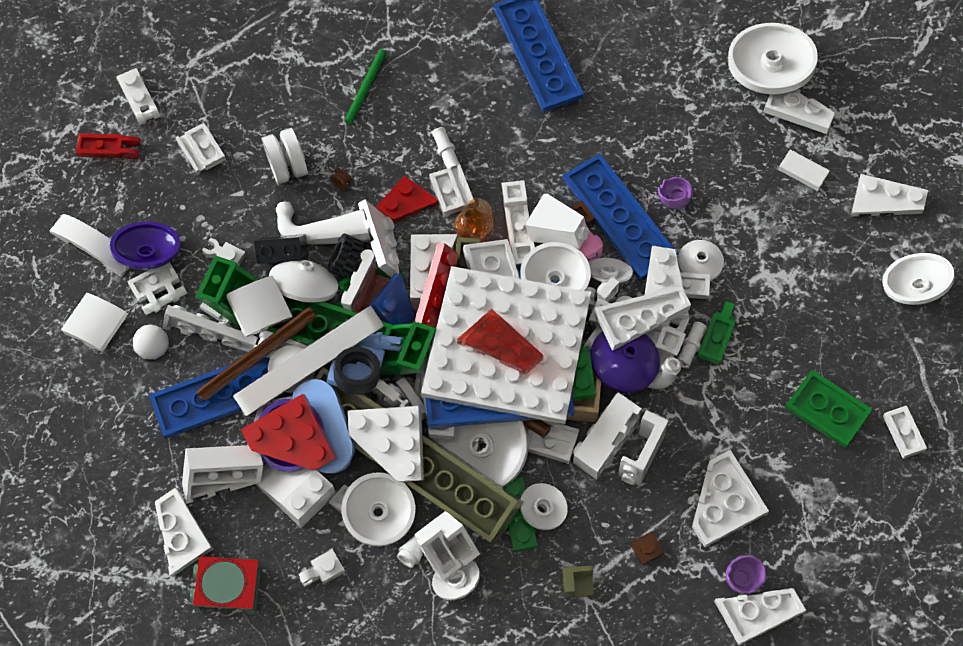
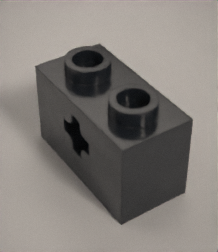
(281, 248)

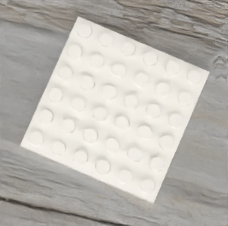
(541, 312)

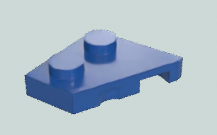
(394, 303)

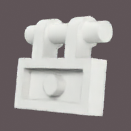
(152, 283)

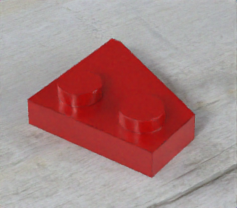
(405, 200)

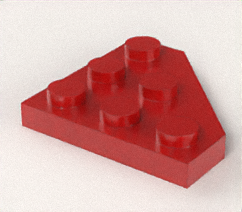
(291, 435)

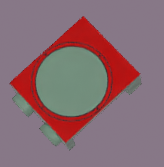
(226, 584)

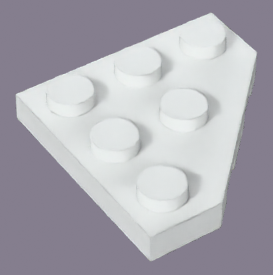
(391, 439)
(726, 500)

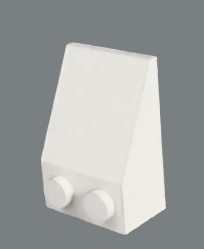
(296, 492)

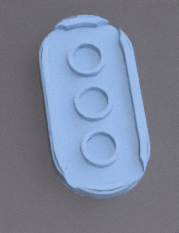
(327, 403)

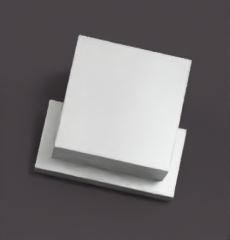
(446, 545)

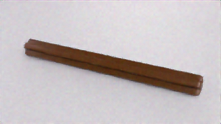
(256, 354)

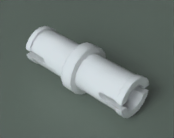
(445, 148)
(692, 344)

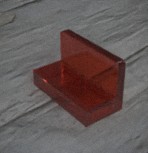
(371, 289)

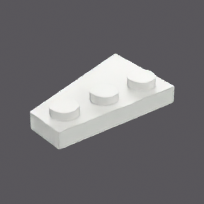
(800, 110)
(884, 196)
(384, 242)
(663, 272)
(181, 532)
(759, 613)

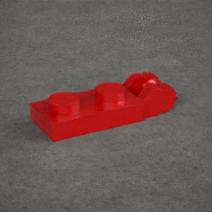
(107, 146)

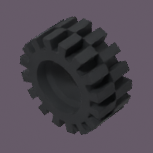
(344, 255)

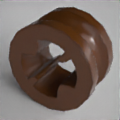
(340, 178)

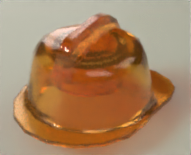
(475, 220)

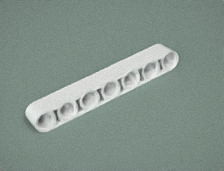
(308, 360)

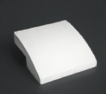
(259, 306)
(94, 322)

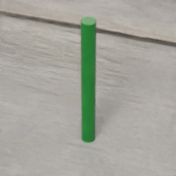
(365, 86)

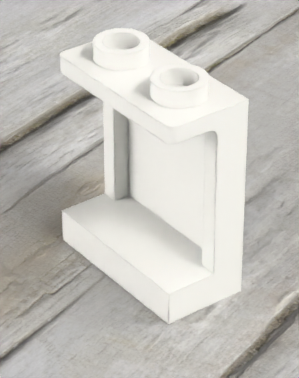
(652, 428)

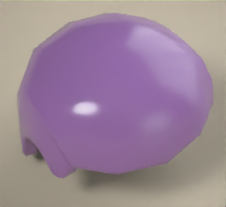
(675, 192)
(745, 574)

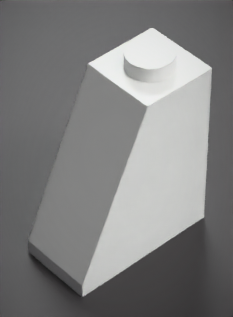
(556, 223)

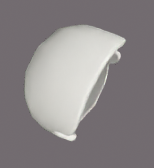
(150, 342)

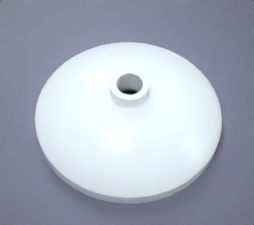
(557, 262)
(918, 278)
(304, 281)
(373, 493)

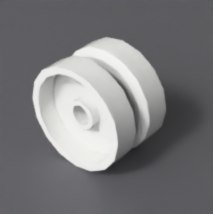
(286, 155)

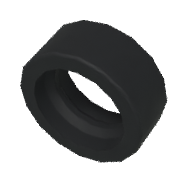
(362, 355)

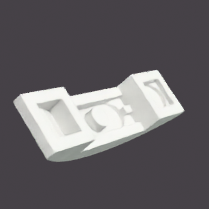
(516, 217)
(88, 240)
(665, 338)

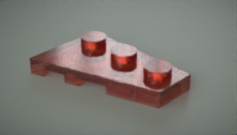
(498, 339)

